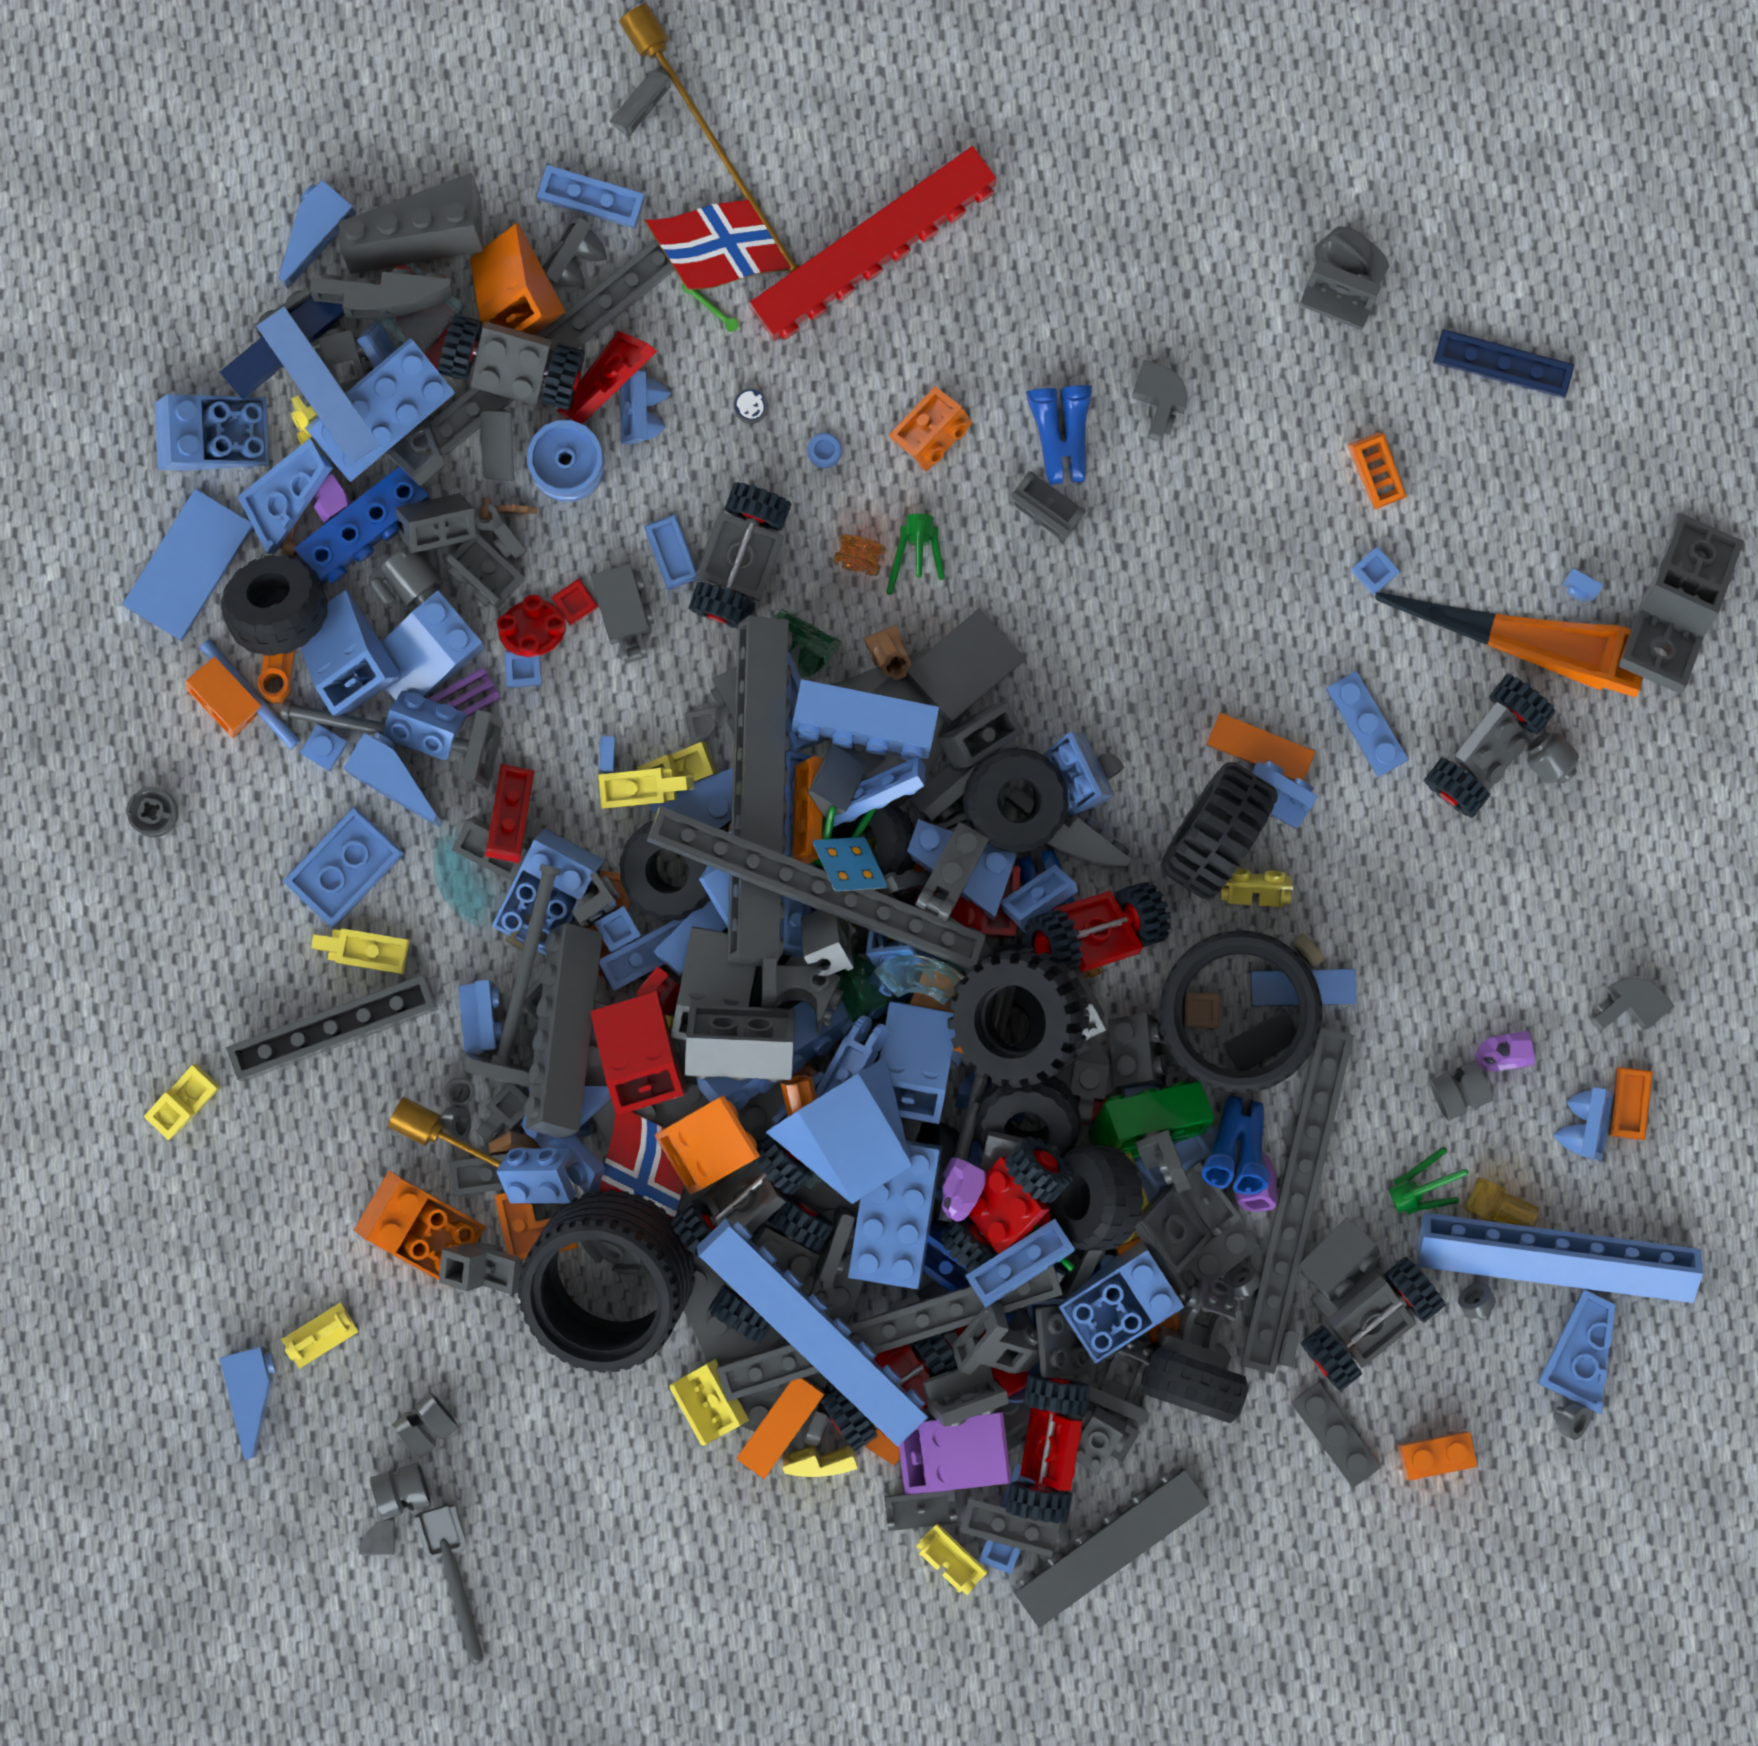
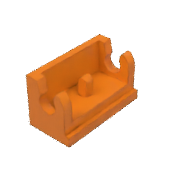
(222, 697)

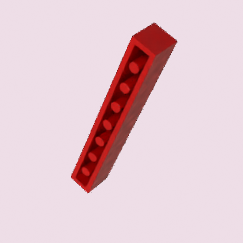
(873, 244)

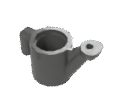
(411, 576)

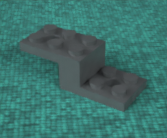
(1681, 603)

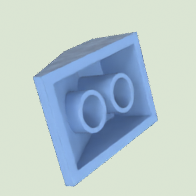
(430, 647)
(383, 770)

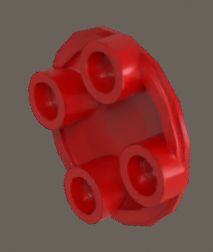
(531, 627)

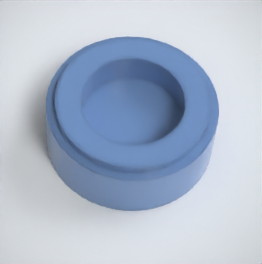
(824, 450)

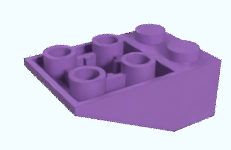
(956, 1456)

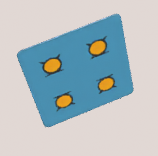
(849, 864)

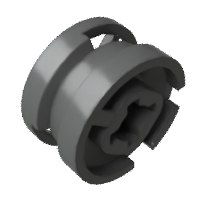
(152, 812)

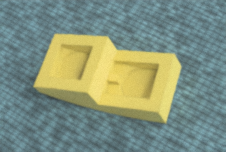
(688, 762)
(182, 1101)
(811, 1464)

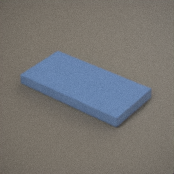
(188, 565)

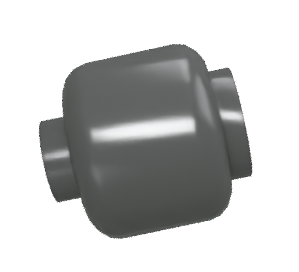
(1552, 758)

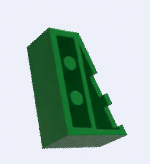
(1179, 1109)

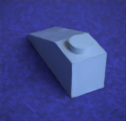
(313, 229)
(249, 1387)

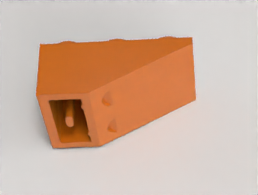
(513, 285)
(707, 1144)
(414, 1224)

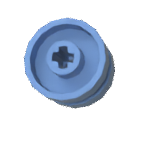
(568, 481)

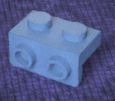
(423, 724)
(1293, 797)
(479, 1017)
(536, 1176)

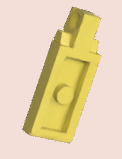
(641, 787)
(364, 950)

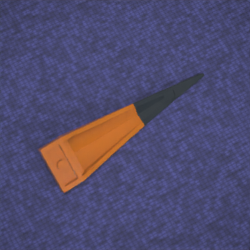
(1568, 648)

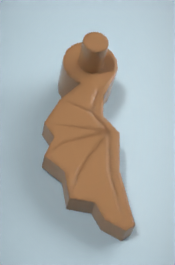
(485, 514)
(288, 547)

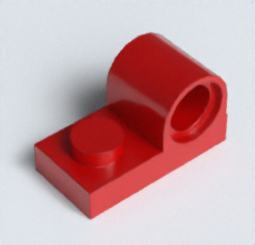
(666, 987)

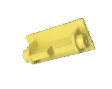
(1270, 886)
(319, 1335)
(941, 1549)

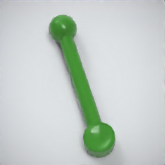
(731, 324)

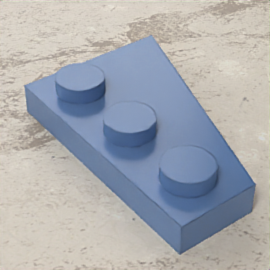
(284, 493)
(708, 802)
(988, 878)
(1581, 1353)

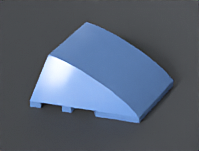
(850, 1134)

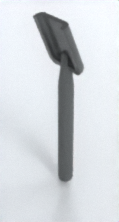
(442, 1537)

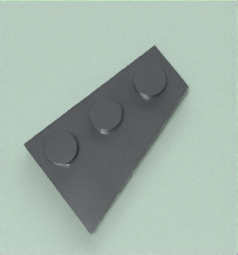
(418, 453)

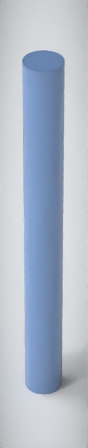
(266, 711)

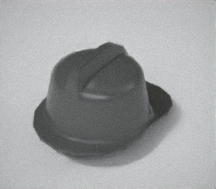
(1352, 253)

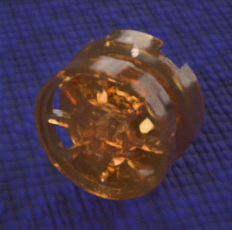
(859, 554)

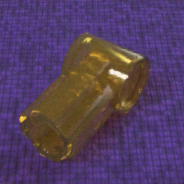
(1493, 1203)

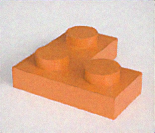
(520, 1226)

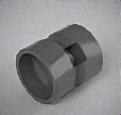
(1461, 1090)
(425, 1425)
(400, 1491)

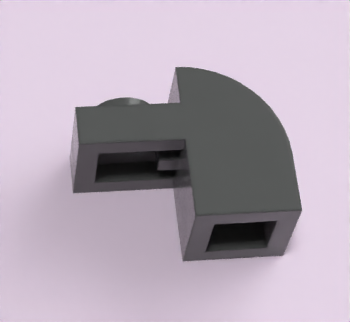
(1164, 389)
(1638, 997)
(479, 1265)

